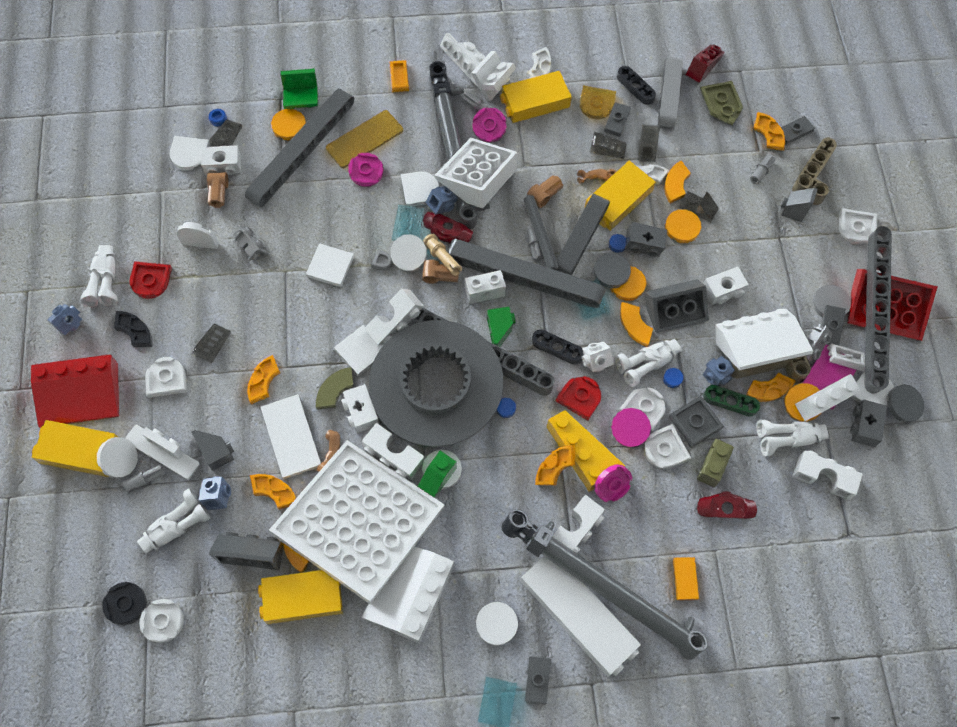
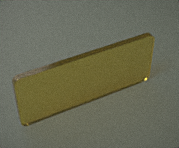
(364, 138)

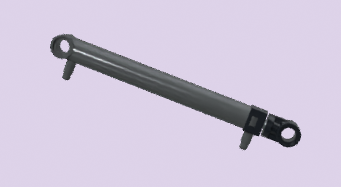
(442, 98)
(543, 543)

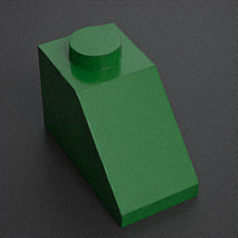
(500, 324)
(437, 474)

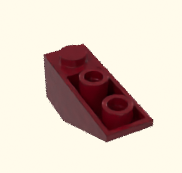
(704, 63)

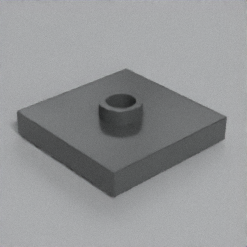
(696, 421)

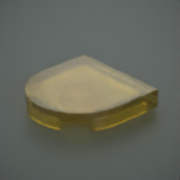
(596, 102)

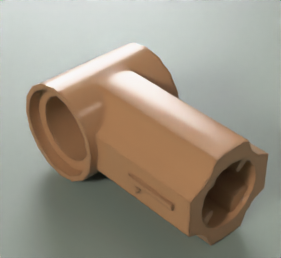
(217, 184)
(545, 190)
(435, 272)

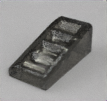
(228, 140)
(609, 141)
(202, 344)

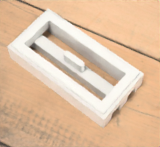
(850, 359)

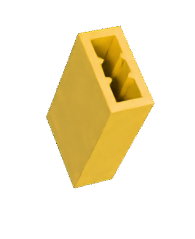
(535, 96)
(625, 192)
(70, 447)
(299, 597)

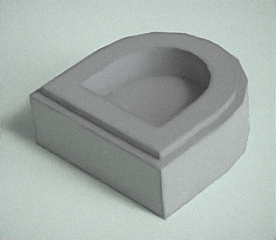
(382, 261)

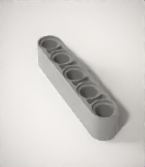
(670, 92)

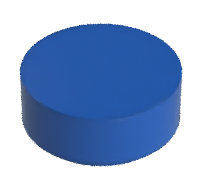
(217, 117)
(617, 243)
(673, 378)
(506, 408)

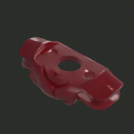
(435, 224)
(712, 506)

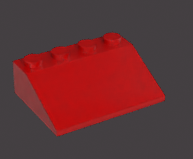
(908, 308)
(76, 390)

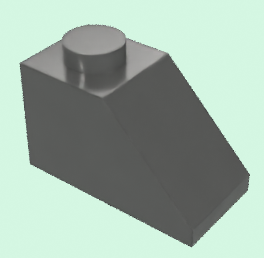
(798, 203)
(214, 449)

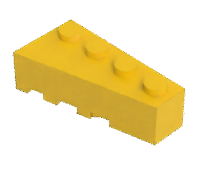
(590, 454)

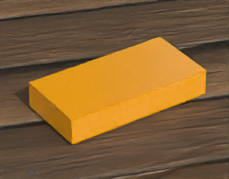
(399, 76)
(685, 578)

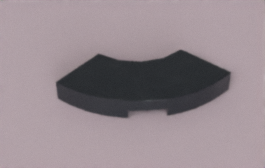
(134, 327)

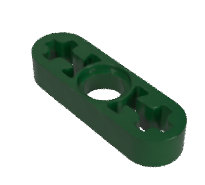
(744, 409)

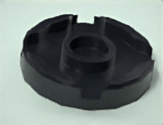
(124, 603)

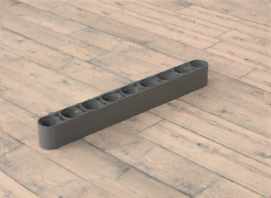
(299, 147)
(527, 273)
(874, 317)
(505, 359)

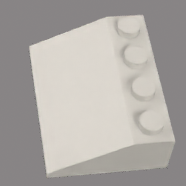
(478, 171)
(762, 339)
(411, 594)

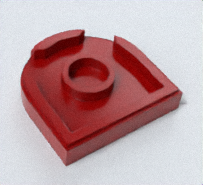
(149, 279)
(580, 396)

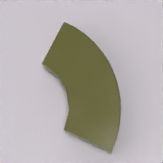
(333, 387)

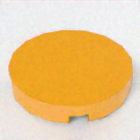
(287, 123)
(683, 226)
(633, 287)
(794, 396)

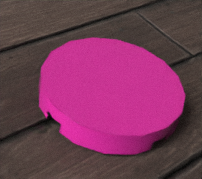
(489, 125)
(365, 169)
(631, 427)
(613, 483)

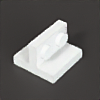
(492, 75)

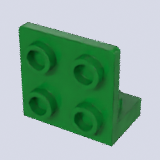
(299, 88)

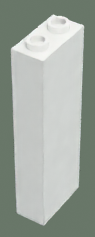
(581, 616)

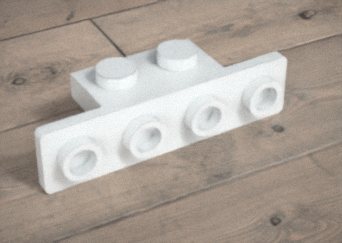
(463, 54)
(163, 451)

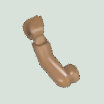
(594, 174)
(334, 446)

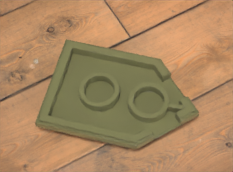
(722, 101)

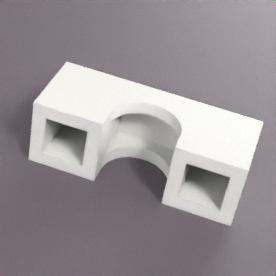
(406, 308)
(828, 397)
(405, 463)
(844, 479)
(588, 514)

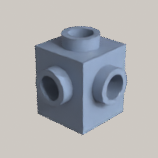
(441, 200)
(58, 317)
(718, 371)
(214, 493)

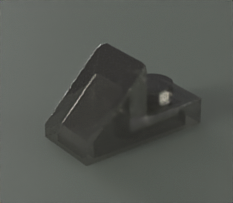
(648, 142)
(703, 207)

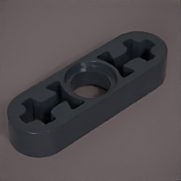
(638, 92)
(555, 339)

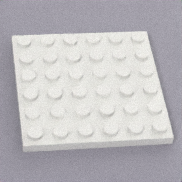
(357, 521)

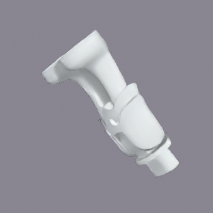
(101, 267)
(654, 357)
(801, 435)
(165, 527)

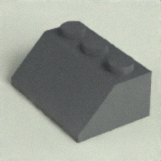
(677, 305)
(247, 551)

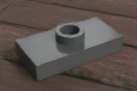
(617, 119)
(797, 129)
(834, 319)
(537, 680)

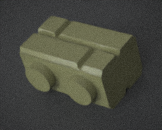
(715, 463)

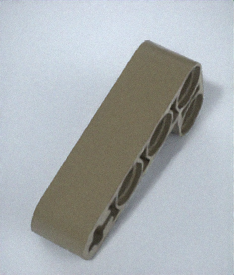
(808, 176)
(790, 365)

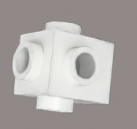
(597, 356)

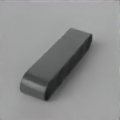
(582, 234)

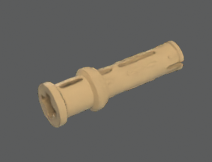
(439, 251)

